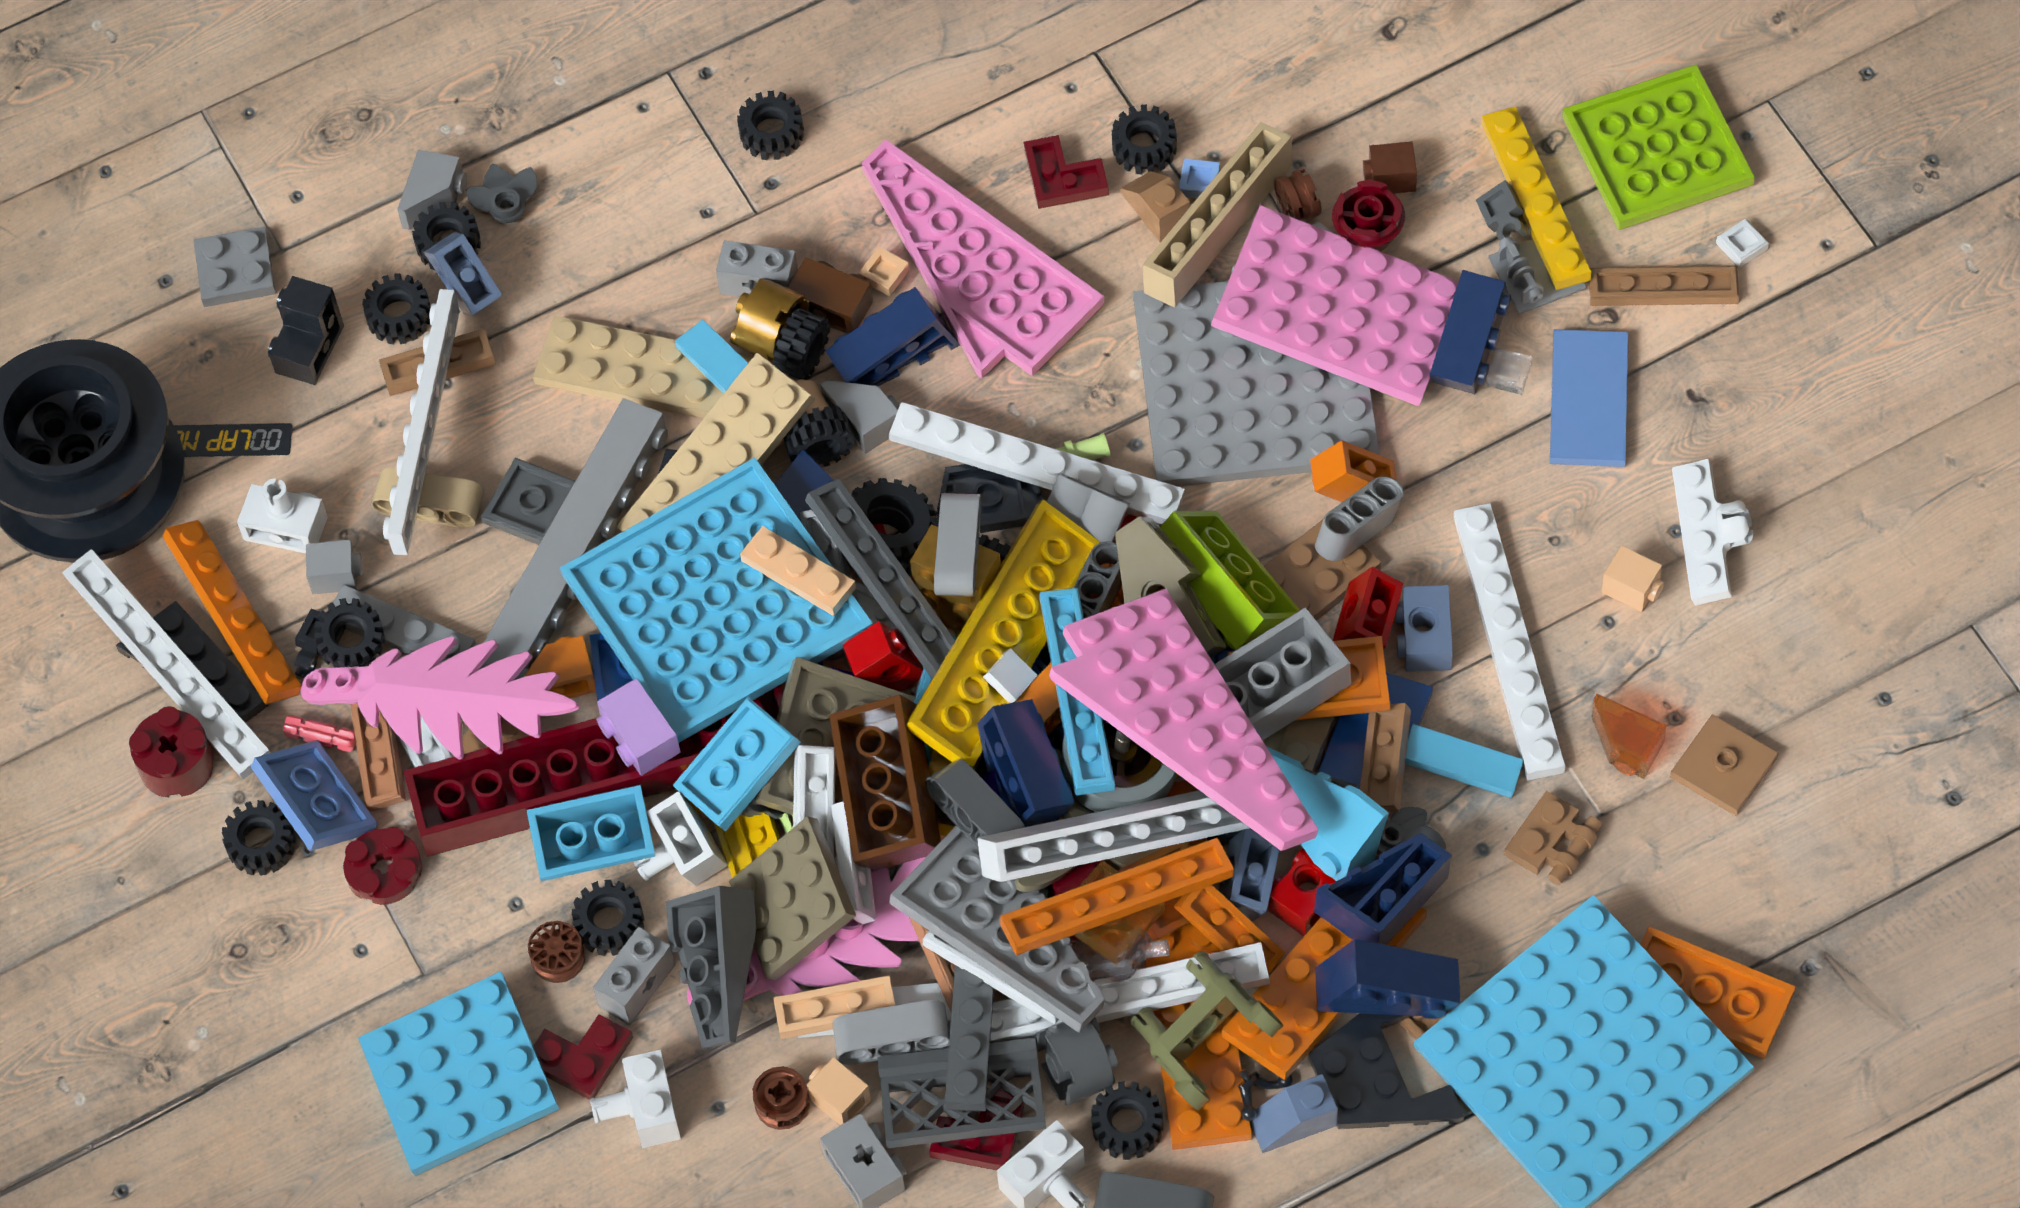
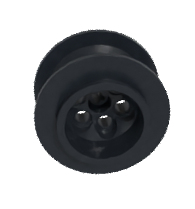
(101, 484)

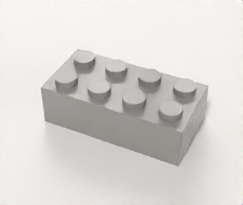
(1285, 673)

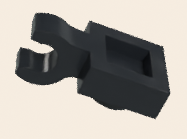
(309, 654)

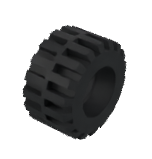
(900, 508)

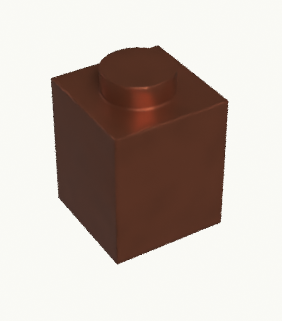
(1392, 165)

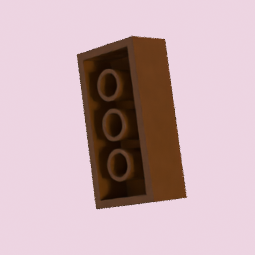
(884, 784)

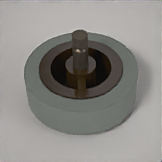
(1136, 774)

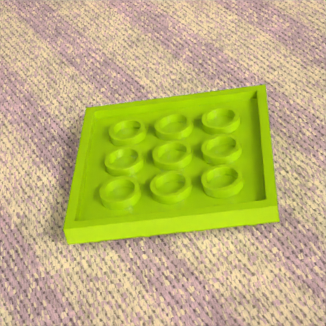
(1657, 147)

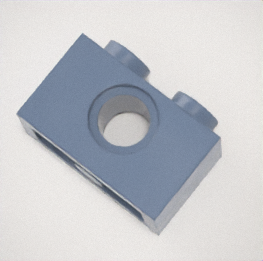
(463, 272)
(1429, 608)
(1253, 875)

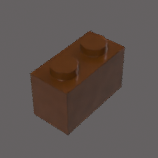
(833, 294)

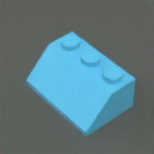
(590, 833)

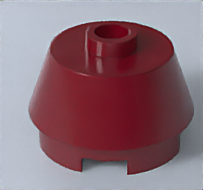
(1369, 215)

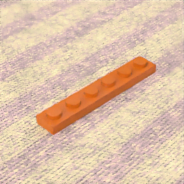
(232, 612)
(1116, 896)

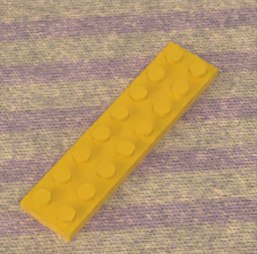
(1008, 616)

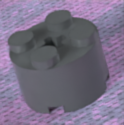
(1076, 1061)

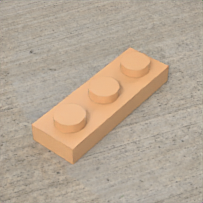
(798, 571)
(816, 1009)

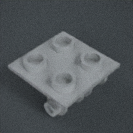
(1526, 275)

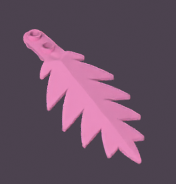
(443, 693)
(851, 944)

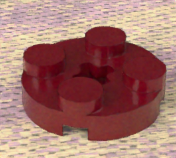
(376, 846)

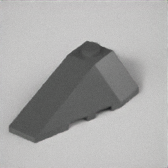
(715, 946)

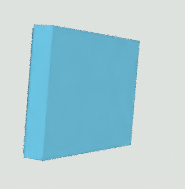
(736, 764)

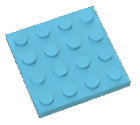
(458, 1073)

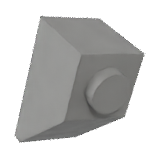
(430, 181)
(866, 409)

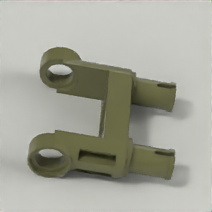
(1177, 1042)

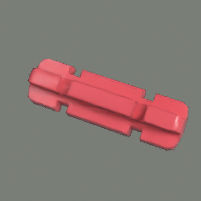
(325, 733)

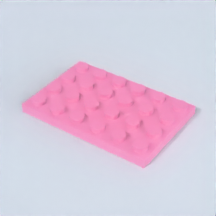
(1336, 305)

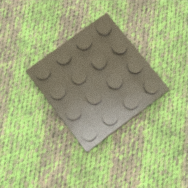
(805, 708)

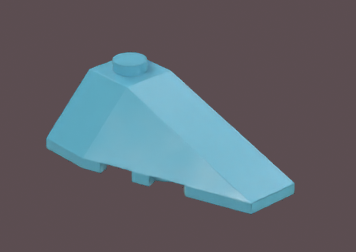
(1346, 819)

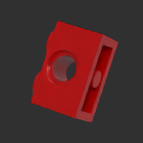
(1369, 606)
(883, 658)
(1293, 903)

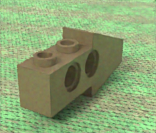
(1152, 561)

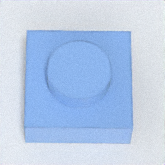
(1197, 176)

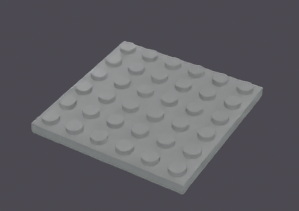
(1235, 406)

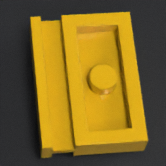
(747, 840)

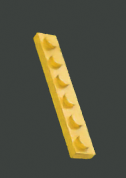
(1537, 197)

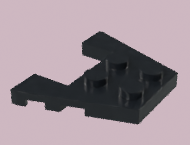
(1004, 500)
(1368, 1081)

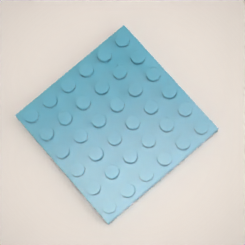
(695, 616)
(1583, 1057)

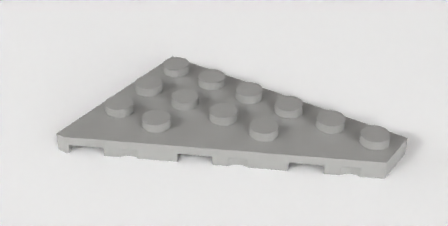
(965, 910)

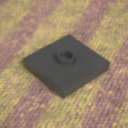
(527, 501)

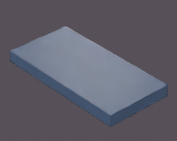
(1589, 398)

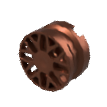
(1297, 195)
(557, 952)
(780, 1096)

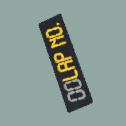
(235, 439)

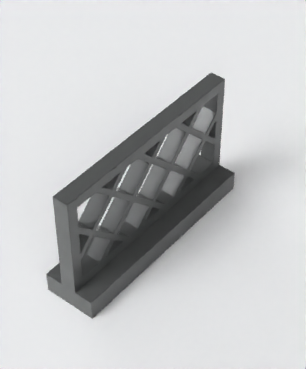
(928, 1069)

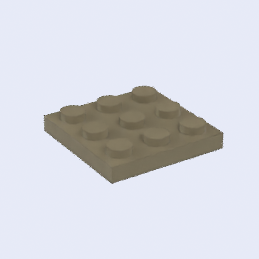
(795, 897)

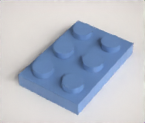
(313, 795)

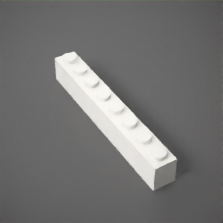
(1103, 835)

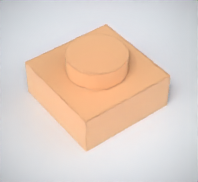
(884, 271)

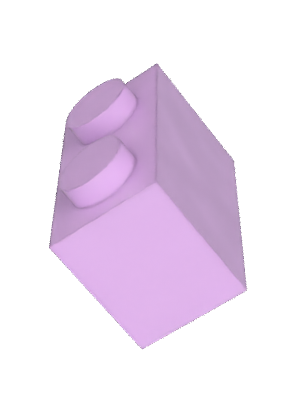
(638, 727)

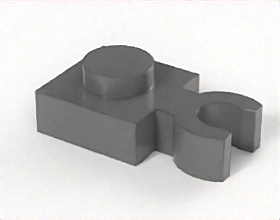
(1500, 210)

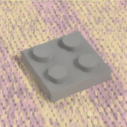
(234, 266)

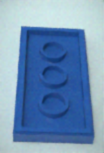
(1347, 745)

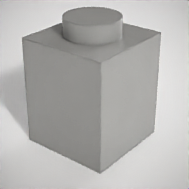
(332, 566)

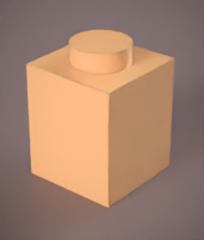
(1633, 579)
(838, 1091)

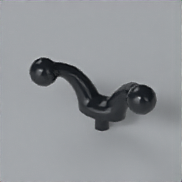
(1249, 1112)

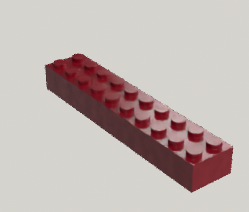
(491, 792)

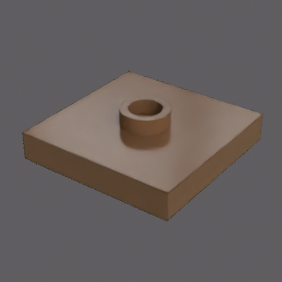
(1724, 765)

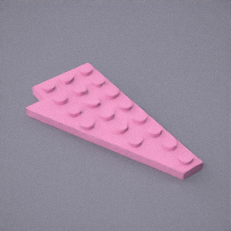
(983, 275)
(1161, 690)

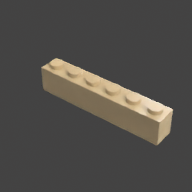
(1217, 214)

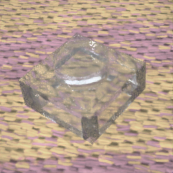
(1509, 371)

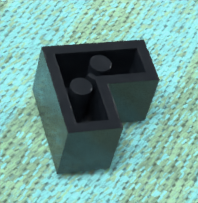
(308, 330)

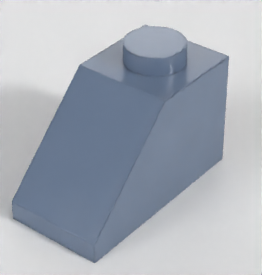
(1295, 1114)

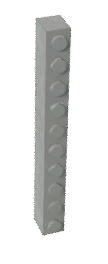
(581, 524)

